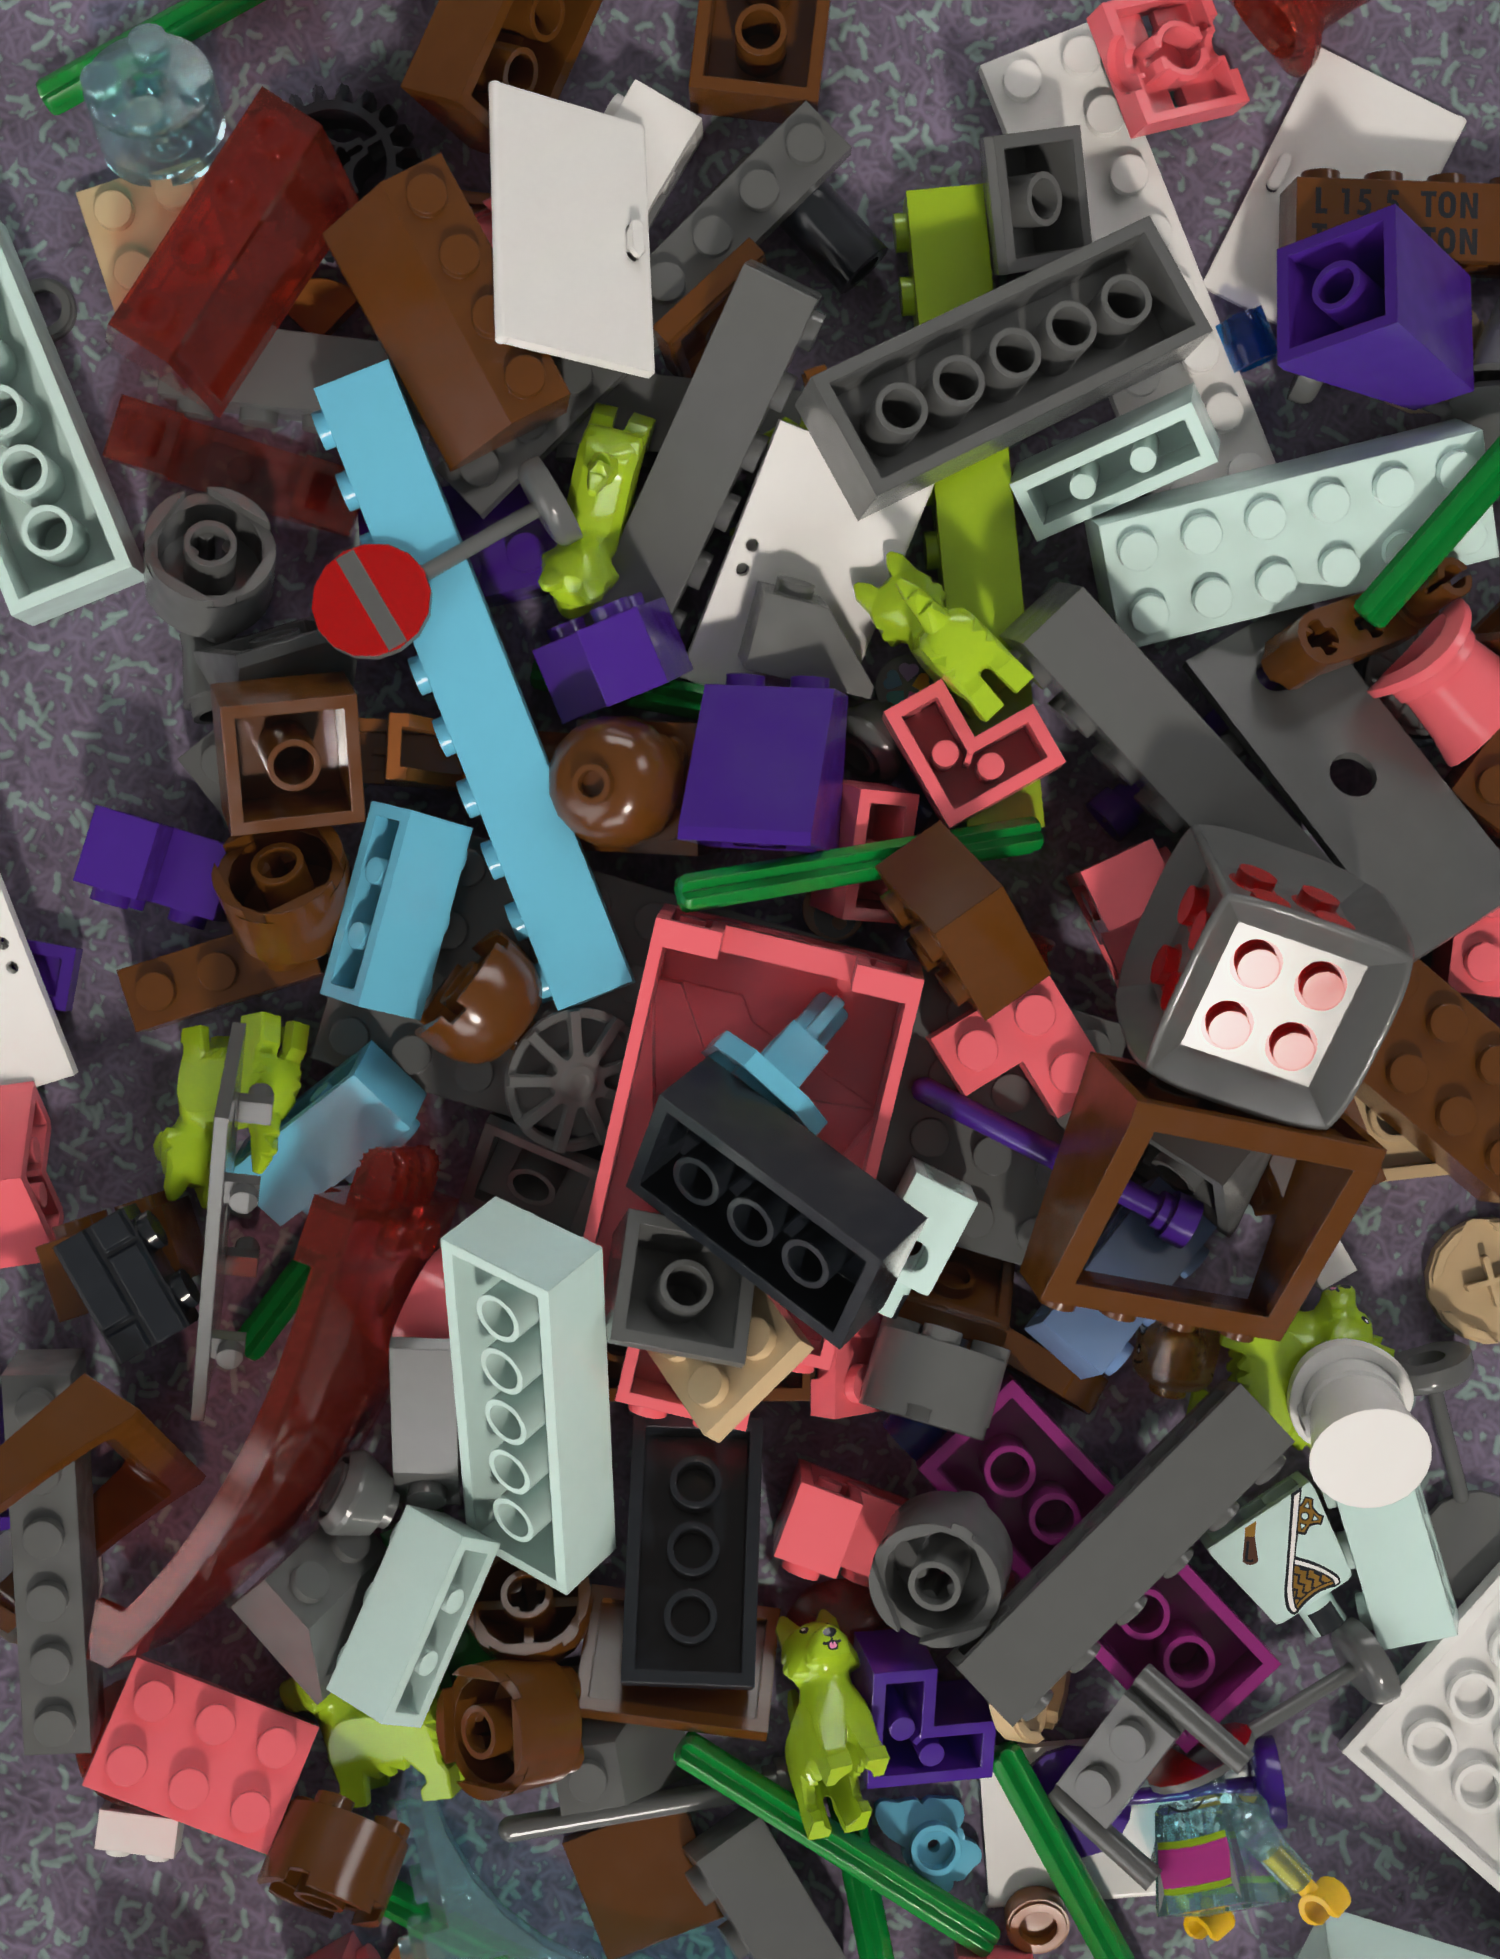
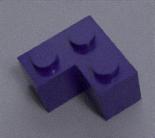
(618, 657)
(144, 861)
(927, 1725)

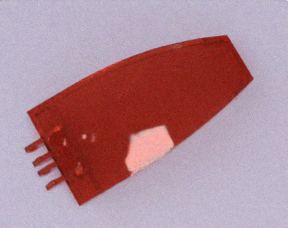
(324, 1398)

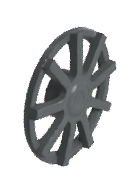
(571, 1077)

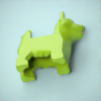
(602, 502)
(943, 640)
(188, 1143)
(1267, 1364)
(829, 1726)
(370, 1752)

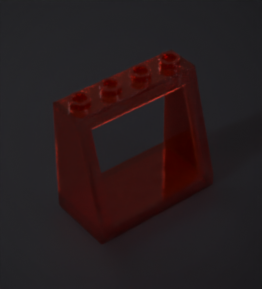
(235, 255)

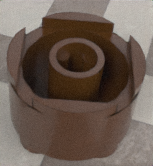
(284, 893)
(511, 1725)
(335, 1858)

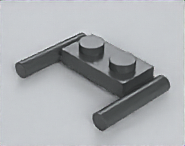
(1124, 1756)

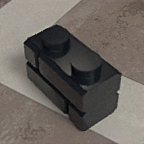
(129, 1281)

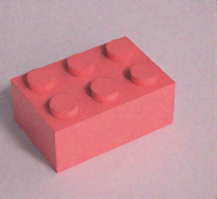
(201, 1754)

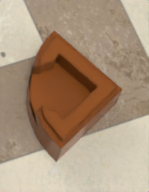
(323, 306)

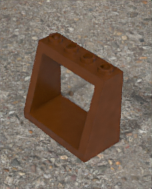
(1101, 1146)

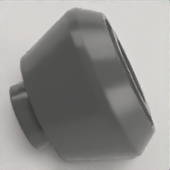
(868, 744)
(357, 1496)

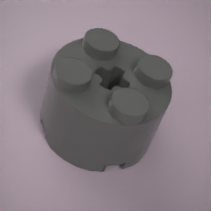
(209, 563)
(934, 1376)
(941, 1568)

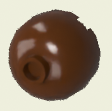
(616, 781)
(485, 1004)
(528, 1618)

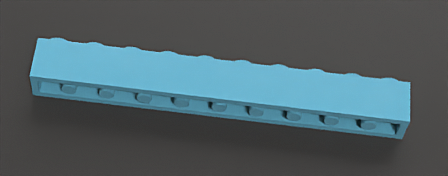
(476, 693)

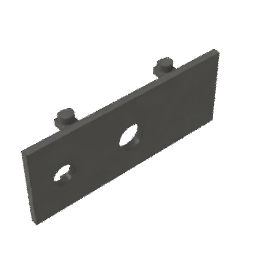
(1400, 837)
(227, 1192)

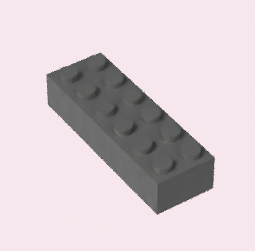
(1001, 367)
(1142, 722)

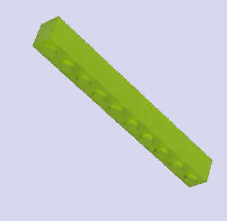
(974, 508)

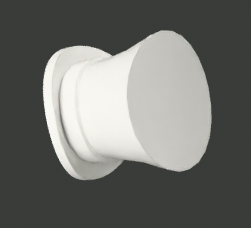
(1357, 1417)

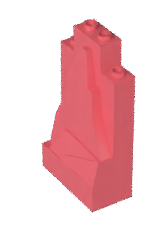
(753, 981)

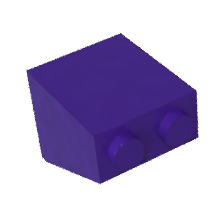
(1376, 311)
(767, 766)

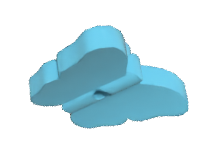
(918, 1822)

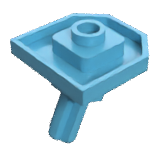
(786, 1059)

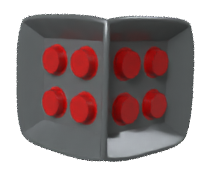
(1262, 978)

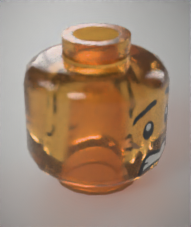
(1175, 1360)

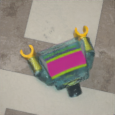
(1230, 1857)

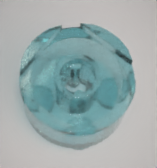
(154, 107)

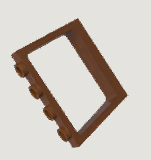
(69, 1427)

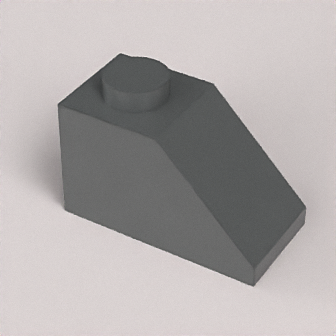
(798, 636)

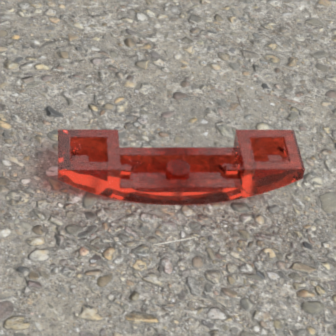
(204, 457)

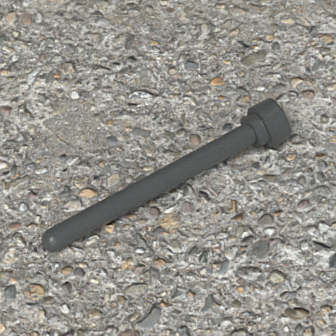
(658, 1804)

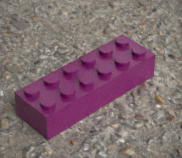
(1040, 1491)

